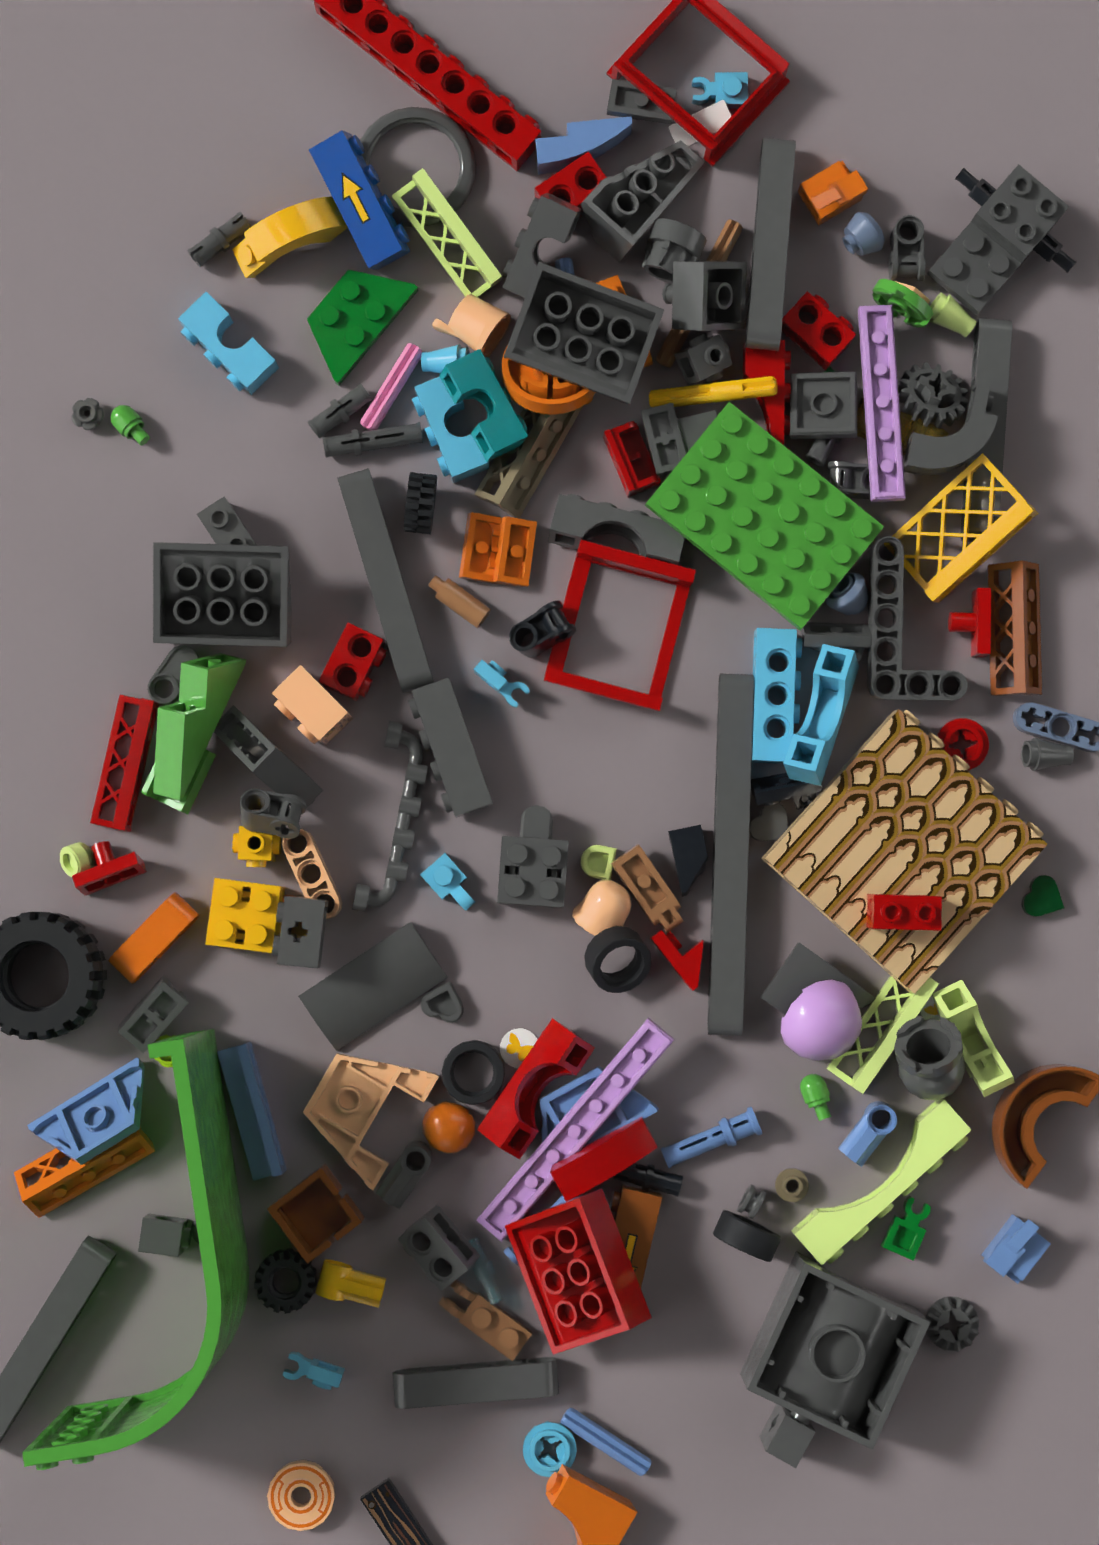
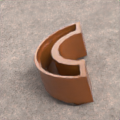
(1021, 1107)

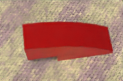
(603, 1159)

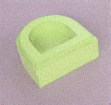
(597, 860)

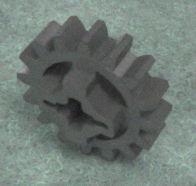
(932, 395)

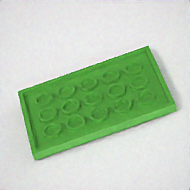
(764, 516)

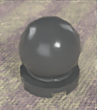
(930, 1057)

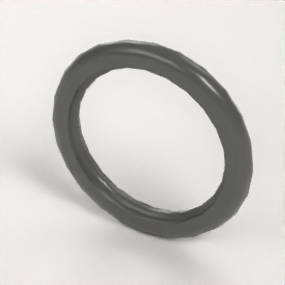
(453, 132)

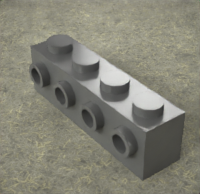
(452, 748)

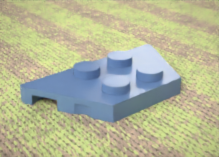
(560, 1101)
(96, 1115)

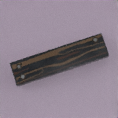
(393, 1515)

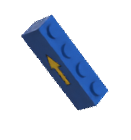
(360, 200)

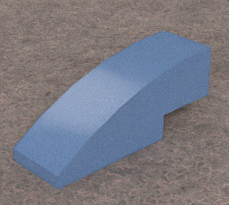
(582, 136)

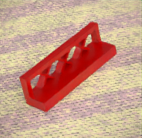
(134, 765)

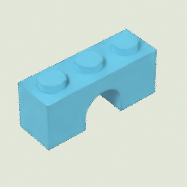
(205, 324)
(459, 454)

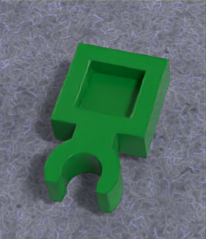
(904, 1233)

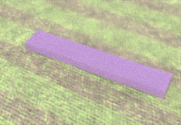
(881, 403)

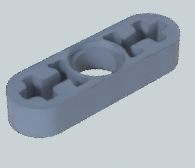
(1039, 712)

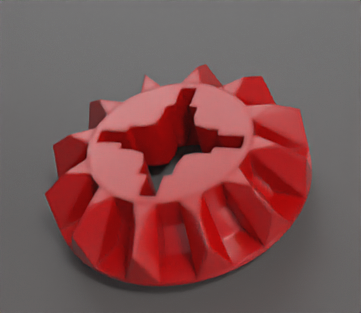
(971, 732)

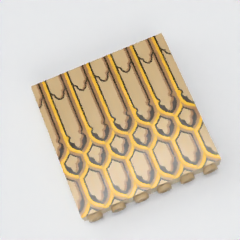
(905, 824)

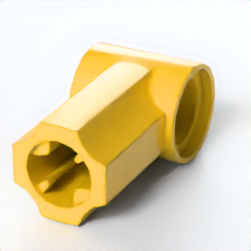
(342, 1282)

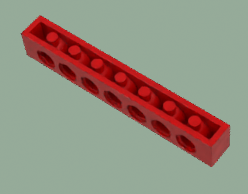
(511, 147)

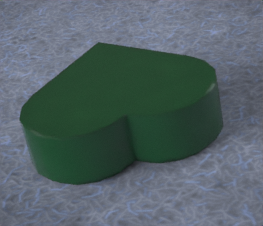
(1042, 898)

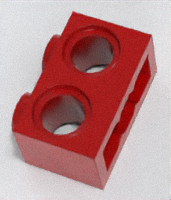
(566, 181)
(810, 336)
(345, 659)
(904, 912)

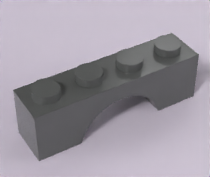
(582, 520)

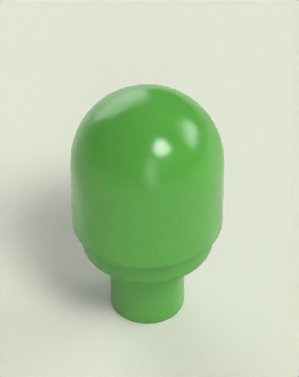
(129, 424)
(816, 1095)

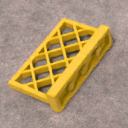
(981, 548)

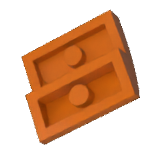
(498, 549)

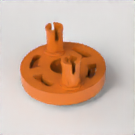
(542, 391)

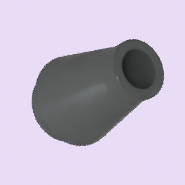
(1043, 754)

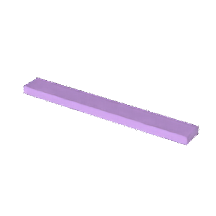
(576, 1127)

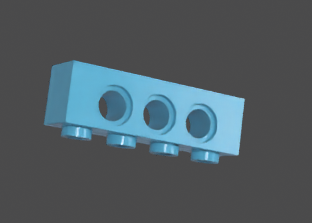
(767, 644)

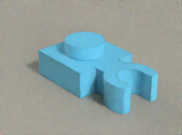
(727, 86)

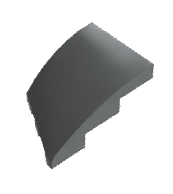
(801, 971)

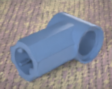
(865, 1135)

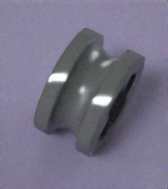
(751, 1201)

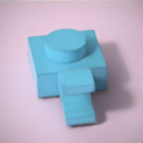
(494, 677)
(446, 879)
(322, 1373)

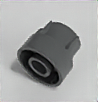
(669, 243)

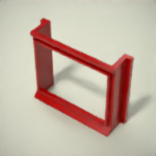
(747, 113)
(637, 565)

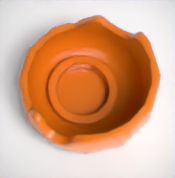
(448, 1127)

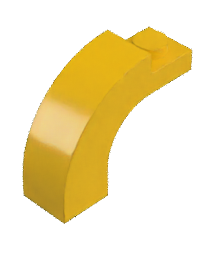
(287, 230)

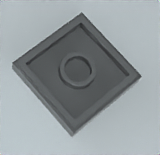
(823, 405)

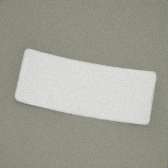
(711, 118)

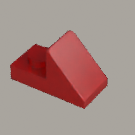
(687, 964)

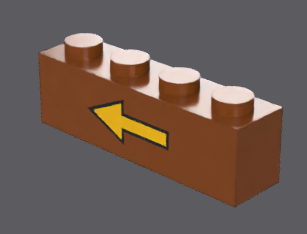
(636, 1221)

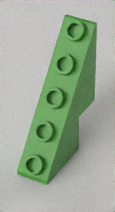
(189, 724)

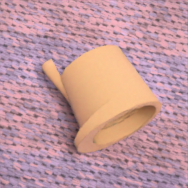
(476, 324)

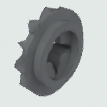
(939, 1315)

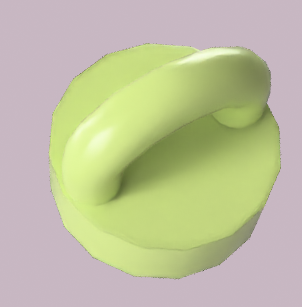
(76, 858)

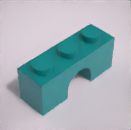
(475, 379)

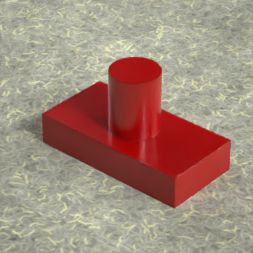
(976, 622)
(108, 869)

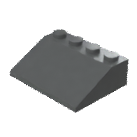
(583, 333)
(221, 594)

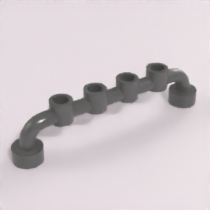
(403, 836)

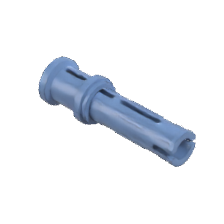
(727, 1132)

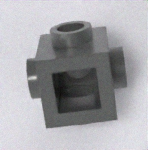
(704, 358)

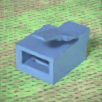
(1015, 1249)

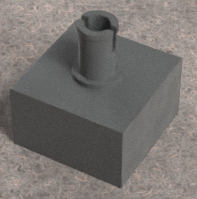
(707, 295)

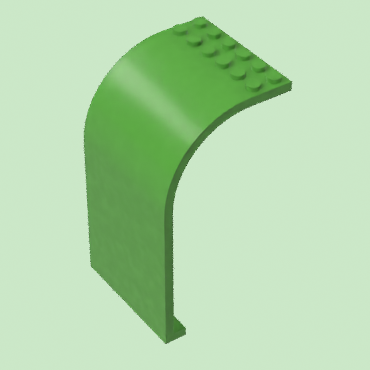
(123, 1421)

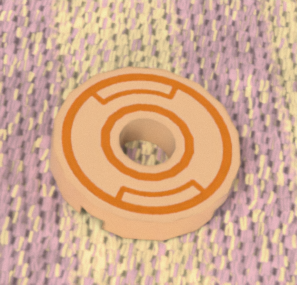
(297, 1515)

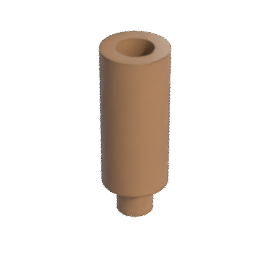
(460, 601)

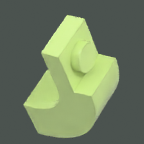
(980, 1054)

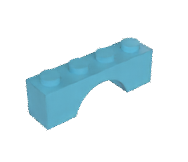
(831, 690)

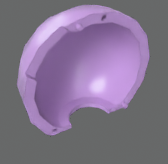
(822, 1021)

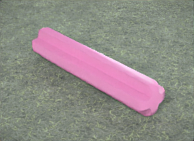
(391, 387)

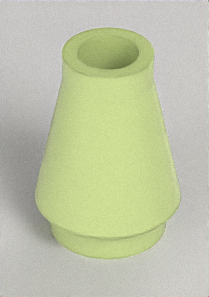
(951, 315)

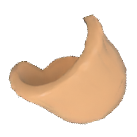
(603, 907)

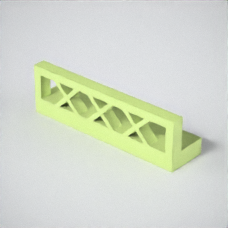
(457, 229)
(886, 1042)

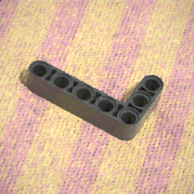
(893, 635)

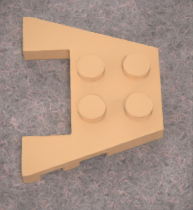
(351, 1099)

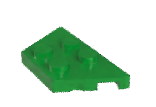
(355, 317)

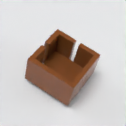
(314, 1212)

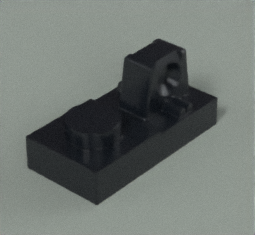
(775, 788)

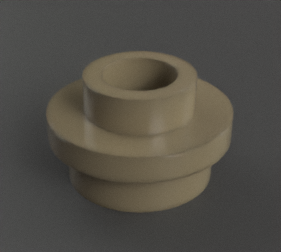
(791, 1174)

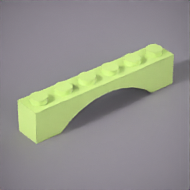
(932, 1136)

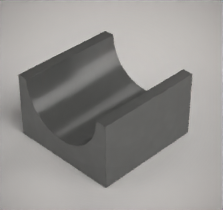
(833, 1351)

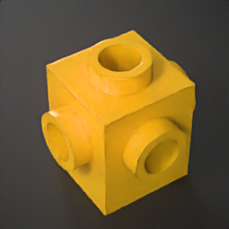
(267, 851)

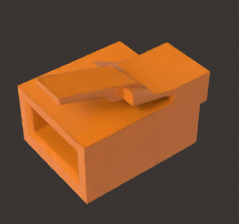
(832, 191)

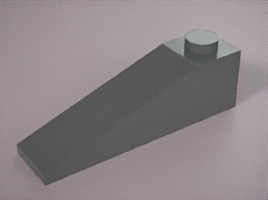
(630, 202)

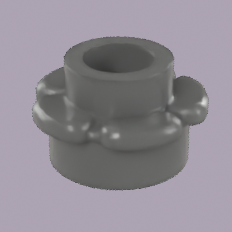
(95, 417)

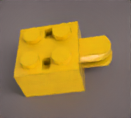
(245, 916)

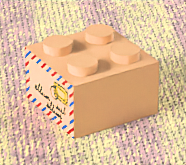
(312, 705)

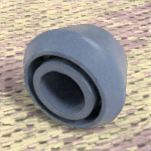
(863, 235)
(849, 595)

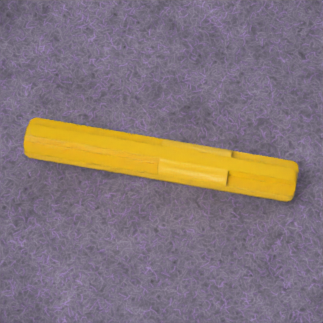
(714, 392)

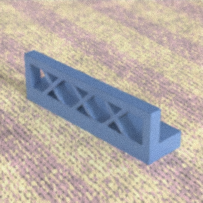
(252, 1111)

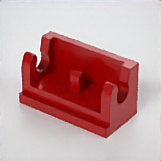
(631, 458)

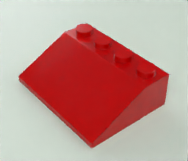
(578, 1272)

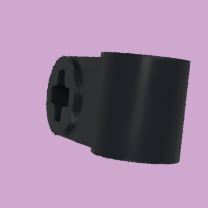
(544, 629)

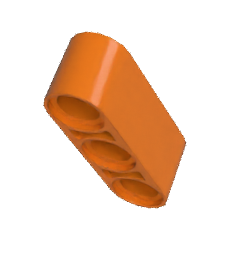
(153, 937)

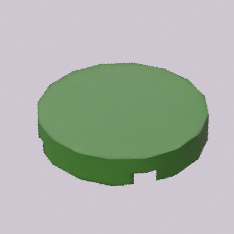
(903, 302)

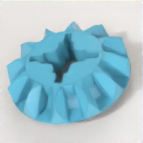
(533, 1446)

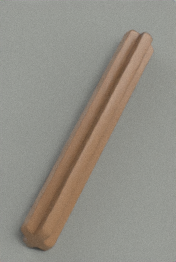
(720, 252)

